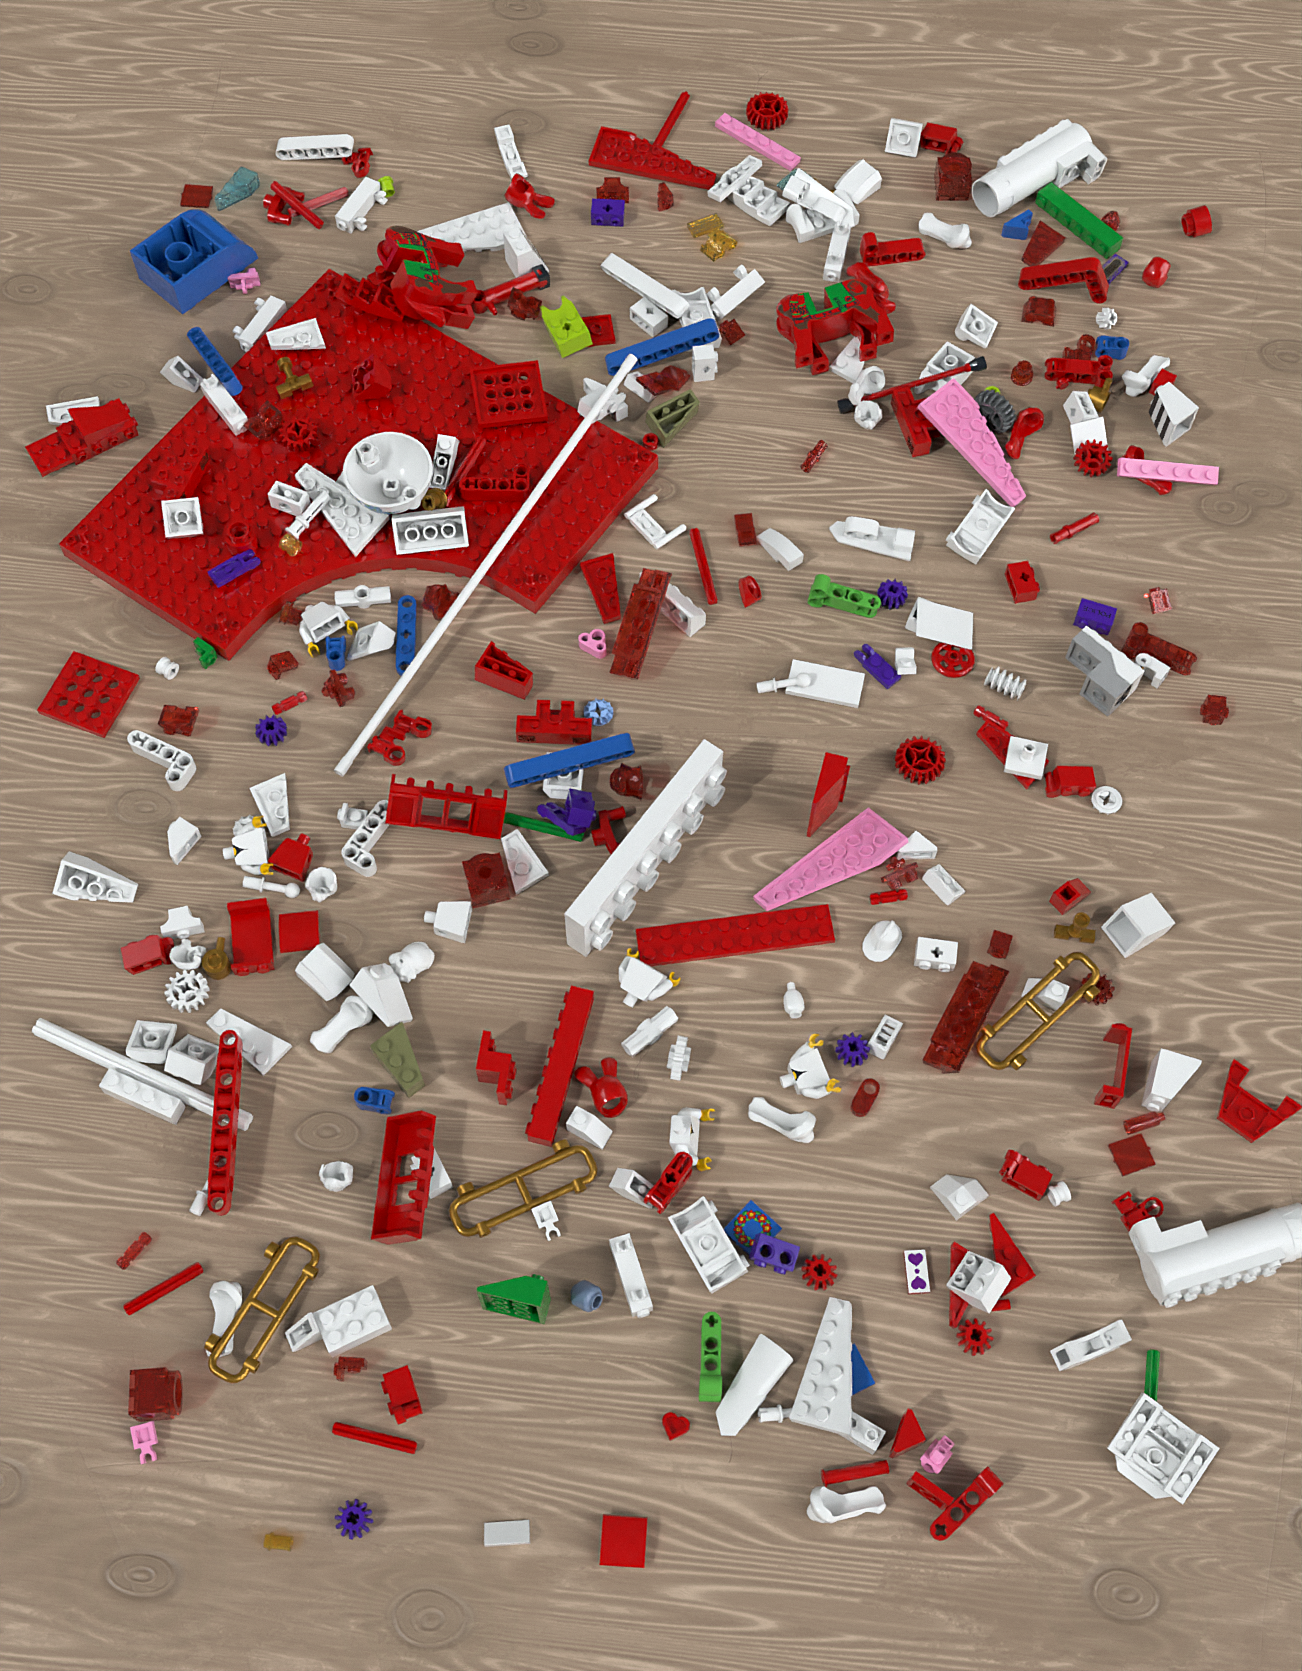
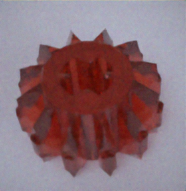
(1104, 987)

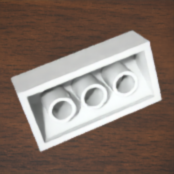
(430, 530)
(682, 611)

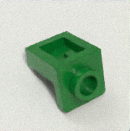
(206, 652)

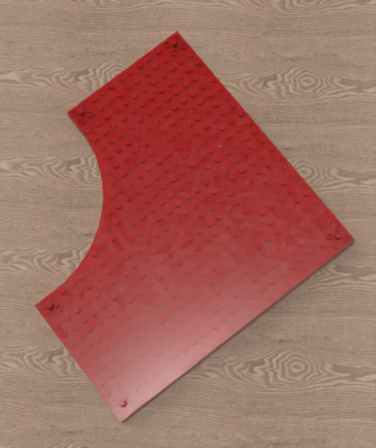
(429, 396)

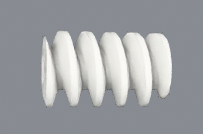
(1005, 682)

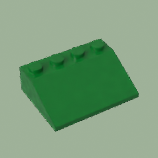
(517, 1297)

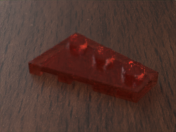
(1042, 244)

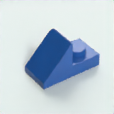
(1018, 227)

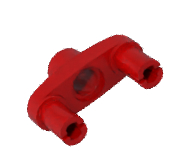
(276, 204)
(604, 834)

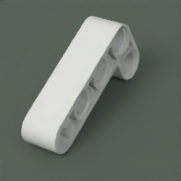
(143, 744)
(353, 846)

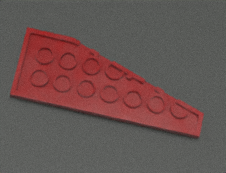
(629, 154)

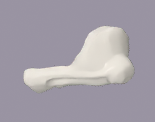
(954, 236)
(868, 382)
(1139, 382)
(352, 1015)
(794, 1126)
(226, 1302)
(830, 1506)

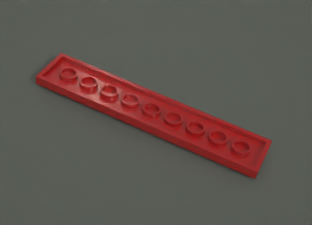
(735, 935)

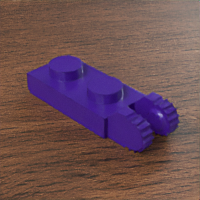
(233, 568)
(877, 666)
(558, 817)

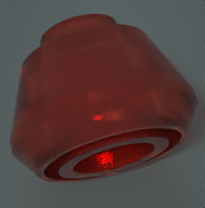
(1112, 220)

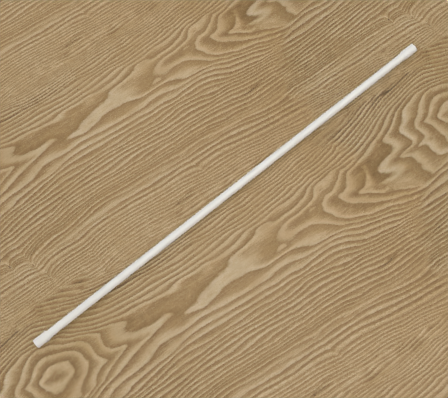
(347, 760)

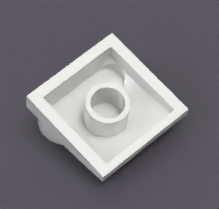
(975, 326)
(182, 518)
(151, 1041)

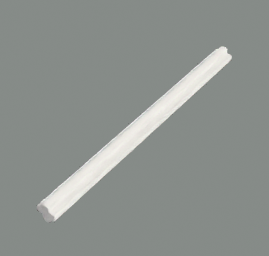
(131, 1068)

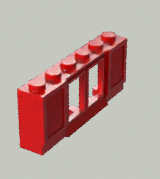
(406, 806)
(404, 1136)

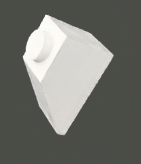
(181, 374)
(181, 839)
(1051, 996)
(588, 1127)
(631, 1186)

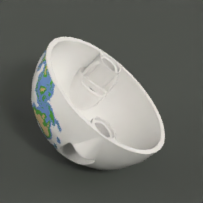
(396, 477)

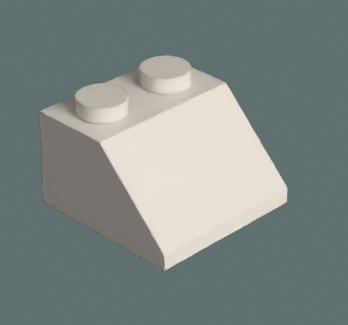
(192, 1059)

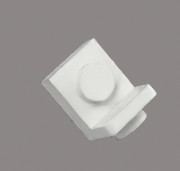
(905, 661)
(351, 817)

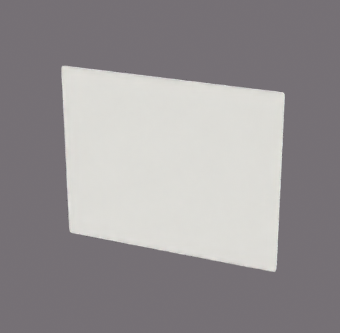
(944, 624)

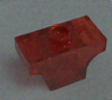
(613, 190)

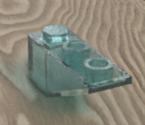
(238, 188)

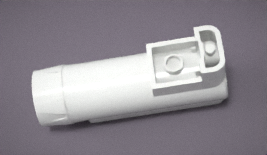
(1052, 157)
(1199, 1261)

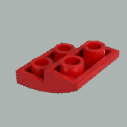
(299, 931)
(623, 1541)

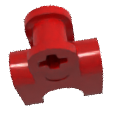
(671, 1181)

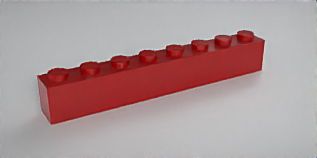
(561, 1066)

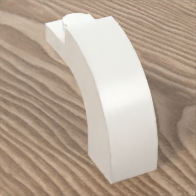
(1091, 1346)

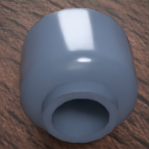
(586, 1296)

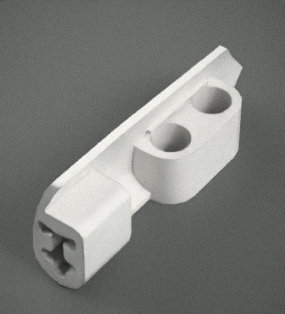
(815, 197)
(870, 536)
(751, 1385)

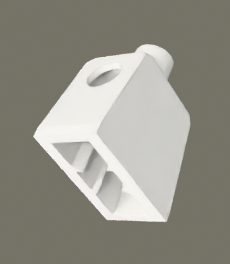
(451, 920)

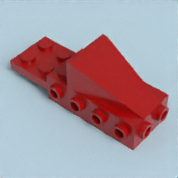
(85, 436)

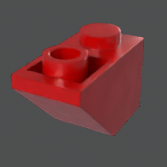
(1069, 895)

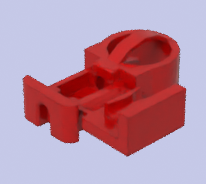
(359, 161)
(405, 724)
(386, 742)
(1131, 1211)

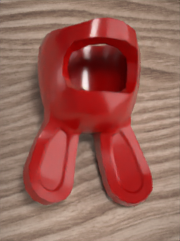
(523, 195)
(605, 1087)

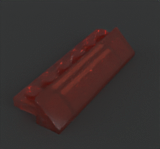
(639, 623)
(964, 1017)

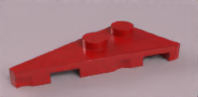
(1009, 1256)
(956, 1304)

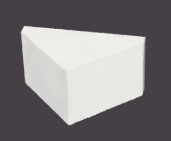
(917, 848)
(303, 1333)

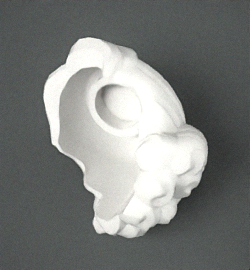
(411, 961)

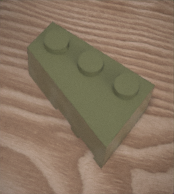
(671, 416)
(398, 1059)

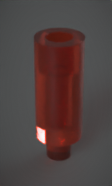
(1143, 1122)

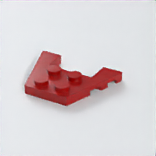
(1247, 1113)

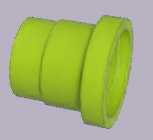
(386, 185)

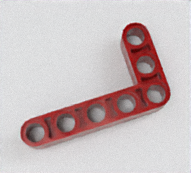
(1067, 272)

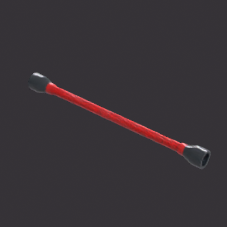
(977, 364)

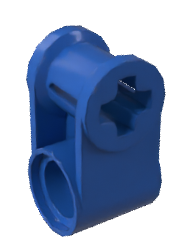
(1114, 347)
(336, 650)
(376, 1099)

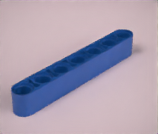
(664, 345)
(214, 361)
(569, 760)

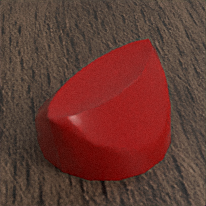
(749, 590)

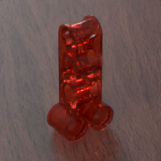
(1162, 650)

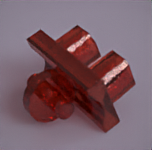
(335, 688)
(908, 871)

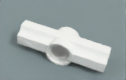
(372, 596)
(649, 1031)

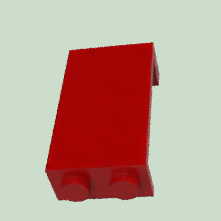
(251, 936)
(1111, 1095)

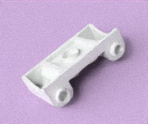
(809, 226)
(697, 311)
(979, 527)
(708, 1244)

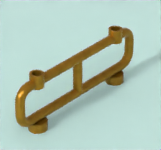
(1015, 1058)
(468, 1193)
(216, 1344)

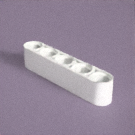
(314, 147)

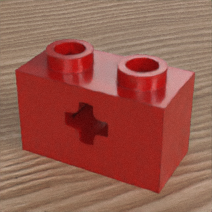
(1022, 582)

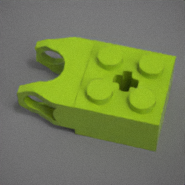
(566, 328)

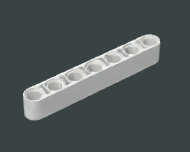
(644, 285)

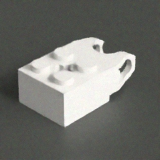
(945, 359)

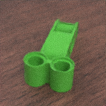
(823, 593)
(710, 1381)

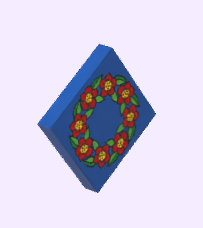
(747, 1224)

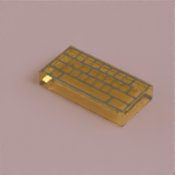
(704, 225)

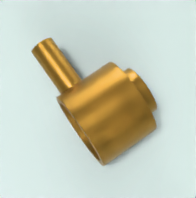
(1100, 396)
(216, 961)

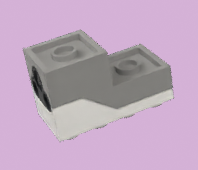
(1108, 671)

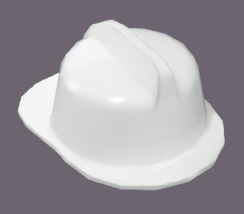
(882, 941)

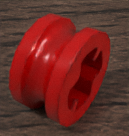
(650, 437)

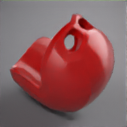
(1156, 272)

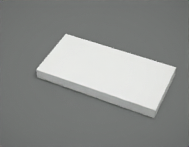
(827, 684)

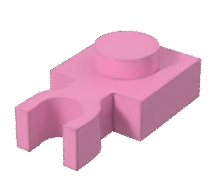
(144, 1437)

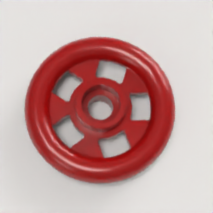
(949, 671)

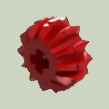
(825, 1269)
(968, 1330)

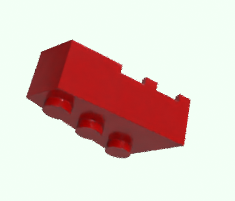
(503, 673)

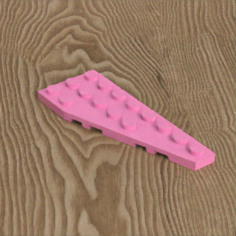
(962, 424)
(849, 851)

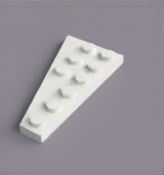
(346, 515)
(827, 1381)

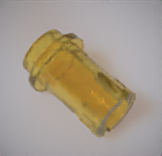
(278, 1542)

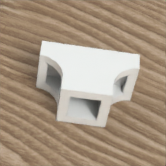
(181, 924)

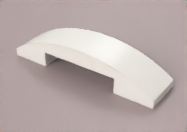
(509, 151)

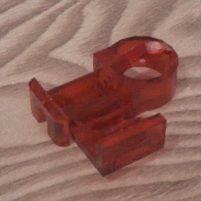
(1082, 352)

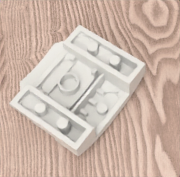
(1160, 1451)

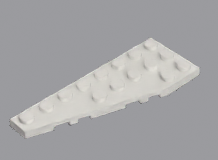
(477, 230)

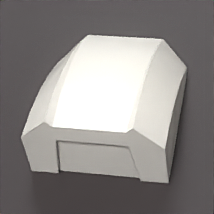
(859, 181)
(558, 786)
(324, 972)

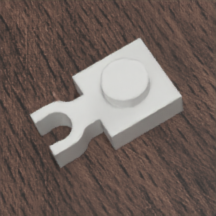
(545, 1217)

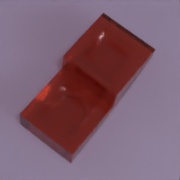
(745, 529)

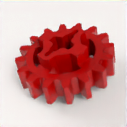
(307, 433)
(1094, 451)

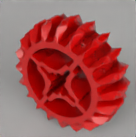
(767, 111)
(921, 768)

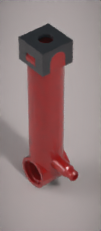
(488, 298)

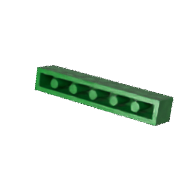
(1079, 220)

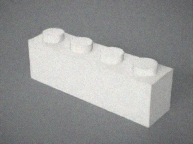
(142, 1096)

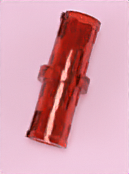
(814, 456)

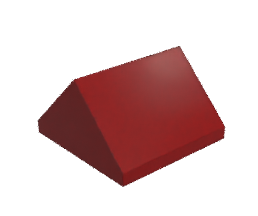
(908, 1435)

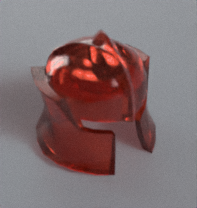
(438, 600)
(627, 781)

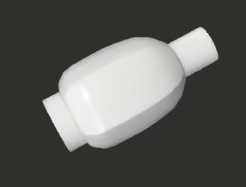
(793, 1001)

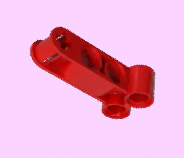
(1080, 370)
(984, 1486)

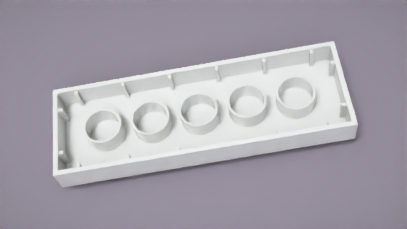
(644, 848)

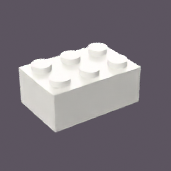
(352, 1321)

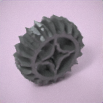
(996, 411)

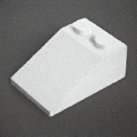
(382, 993)

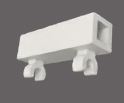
(358, 204)
(837, 252)
(737, 294)
(268, 314)
(224, 404)
(631, 1276)

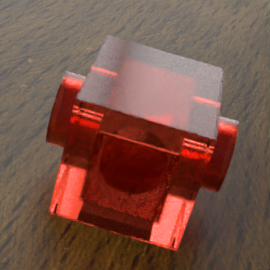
(1214, 710)

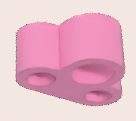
(592, 646)

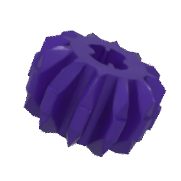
(892, 593)
(271, 730)
(858, 1055)
(349, 1527)

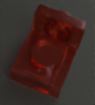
(665, 197)
(731, 331)
(1158, 600)
(280, 663)
(999, 944)
(353, 1365)

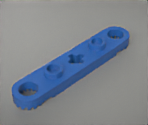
(406, 624)

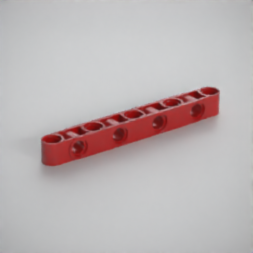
(225, 1137)

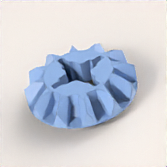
(606, 712)

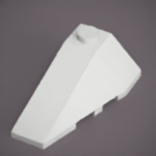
(89, 880)

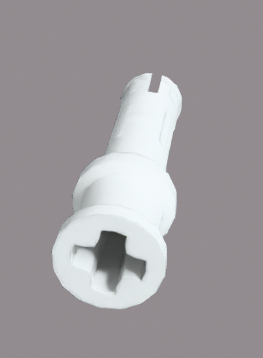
(303, 521)

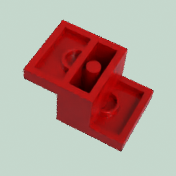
(495, 1068)

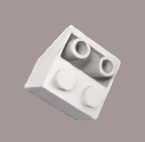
(979, 1281)

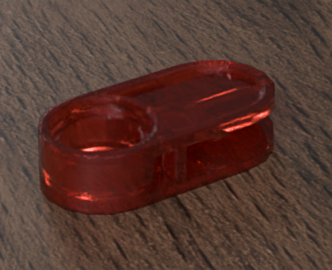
(862, 1100)

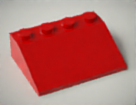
(829, 790)

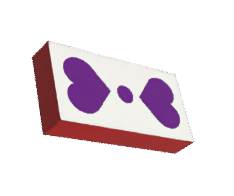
(916, 1272)

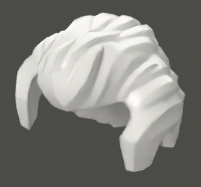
(867, 414)
(321, 883)
(187, 957)
(336, 1175)

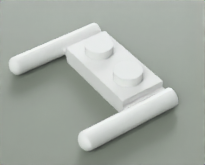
(648, 526)

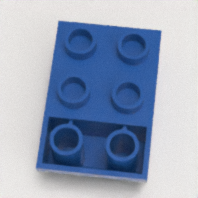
(190, 258)

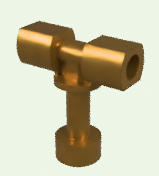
(292, 381)
(1076, 930)

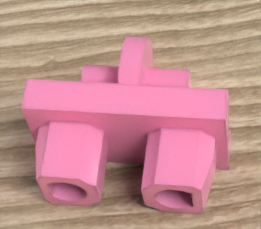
(244, 280)
(937, 1455)

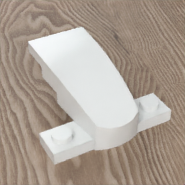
(749, 192)

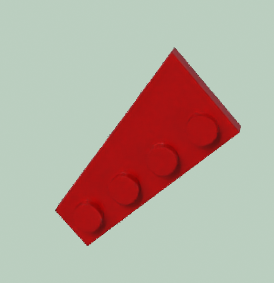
(602, 583)
(997, 741)

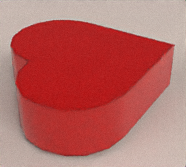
(674, 1425)

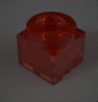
(953, 177)
(486, 879)
(155, 1394)

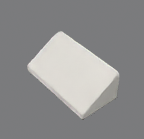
(633, 385)
(943, 884)
(506, 1533)

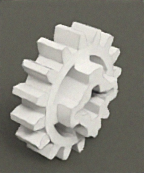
(182, 984)
(679, 1058)

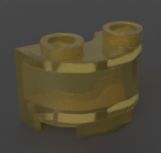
(717, 244)

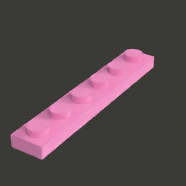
(757, 142)
(1167, 471)

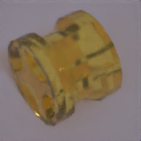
(290, 544)

